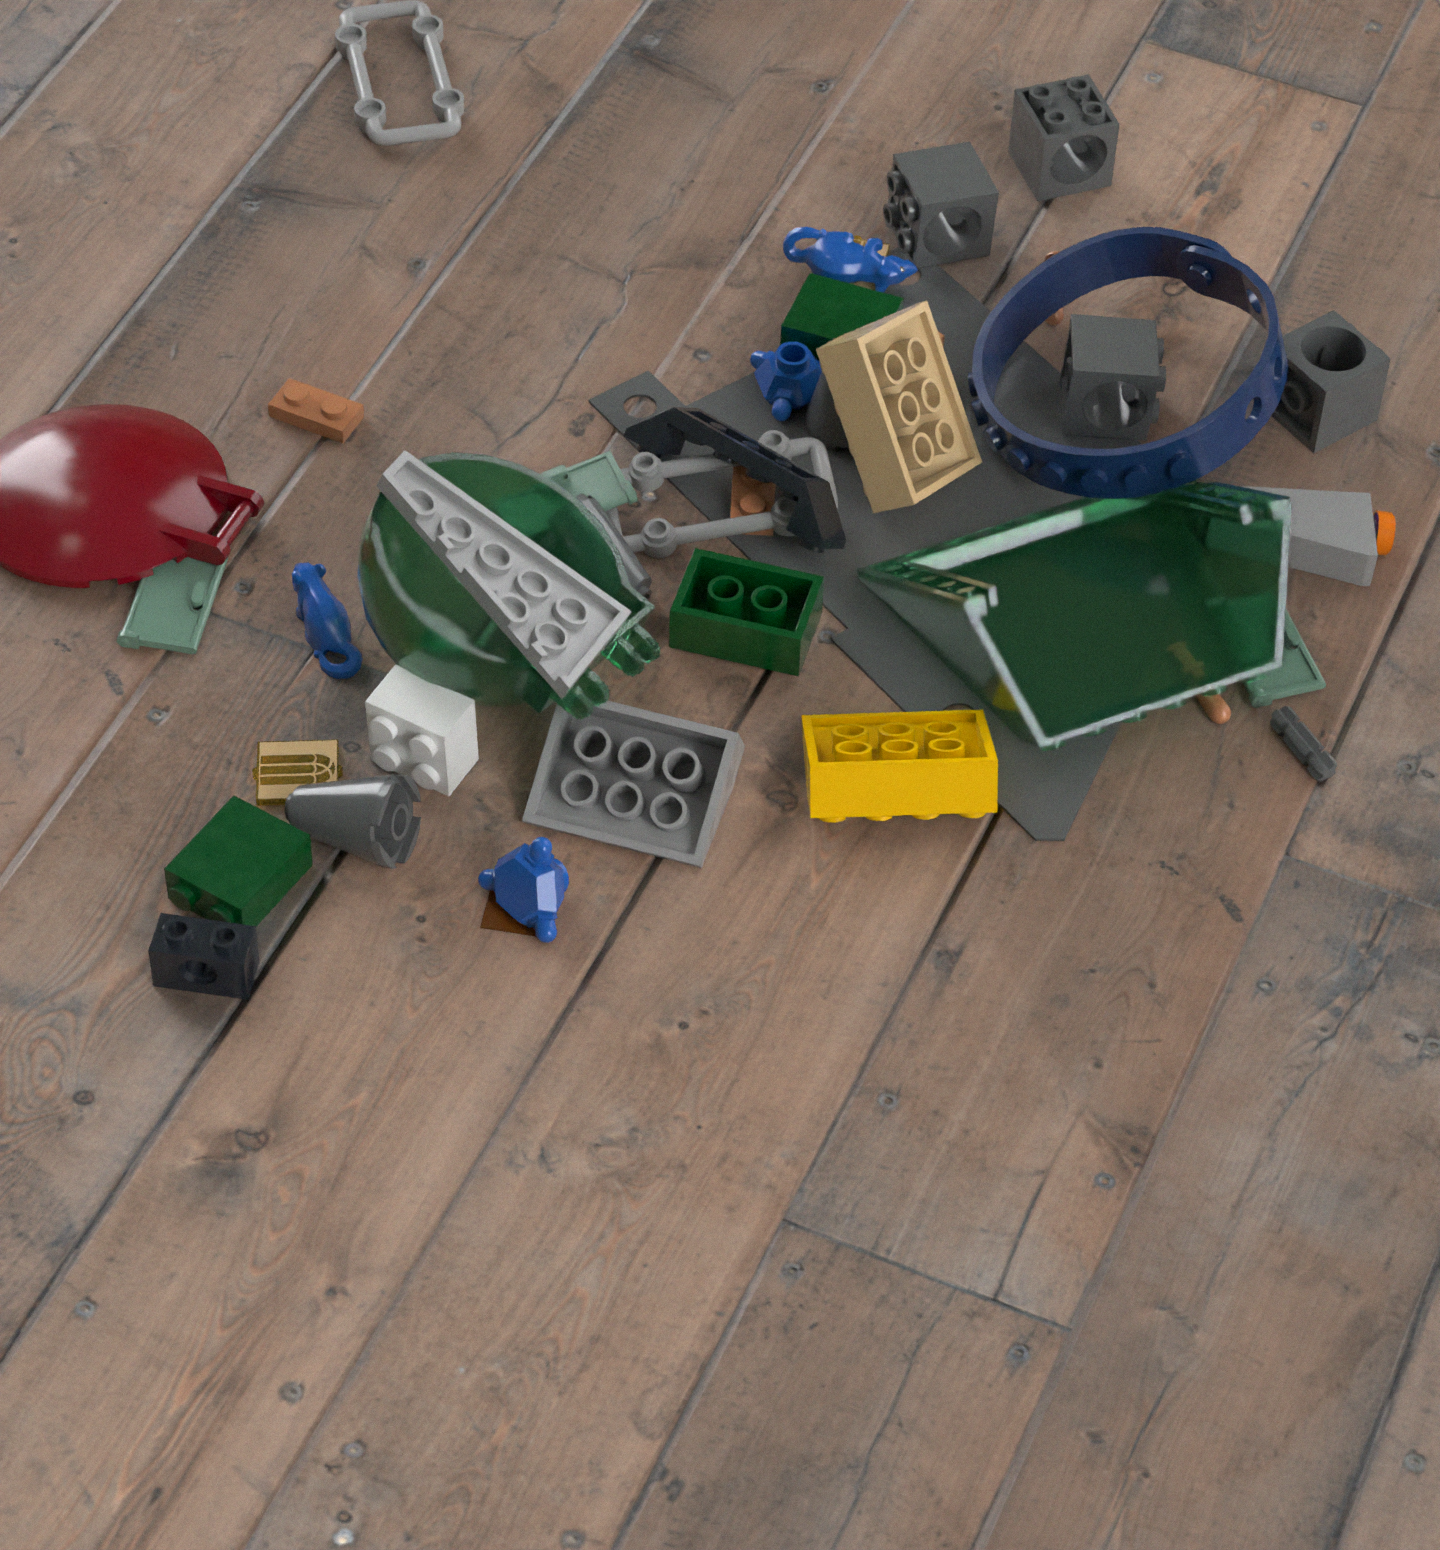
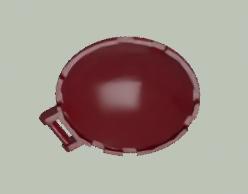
(113, 496)

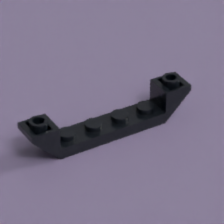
(815, 513)

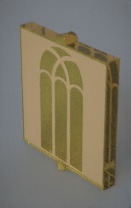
(293, 763)

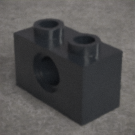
(204, 956)

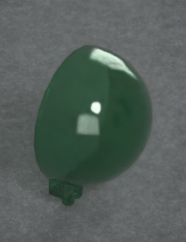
(444, 634)

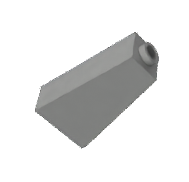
(1331, 533)

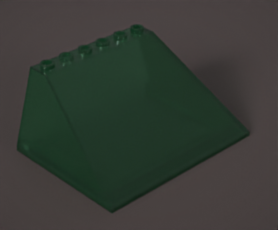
(1102, 605)

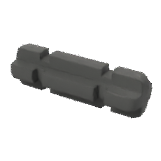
(1303, 743)

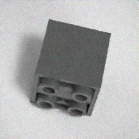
(1063, 137)
(941, 204)
(1111, 377)
(1331, 381)

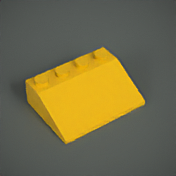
(899, 765)

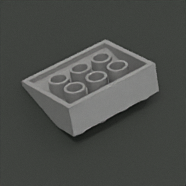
(635, 780)

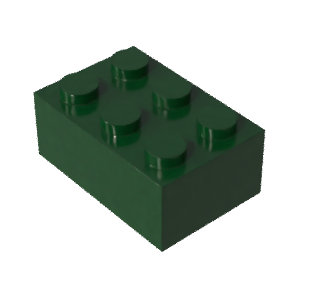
(746, 612)

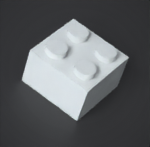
(422, 730)

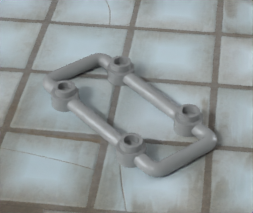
(371, 111)
(660, 538)

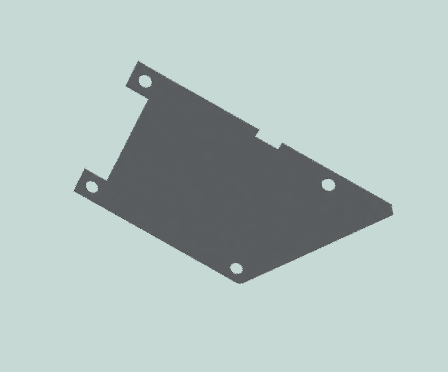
(1034, 785)

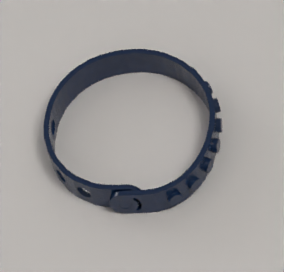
(1157, 464)

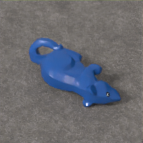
(841, 259)
(324, 621)

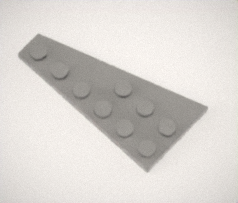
(529, 593)

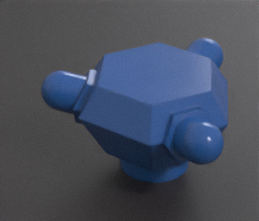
(786, 377)
(529, 886)

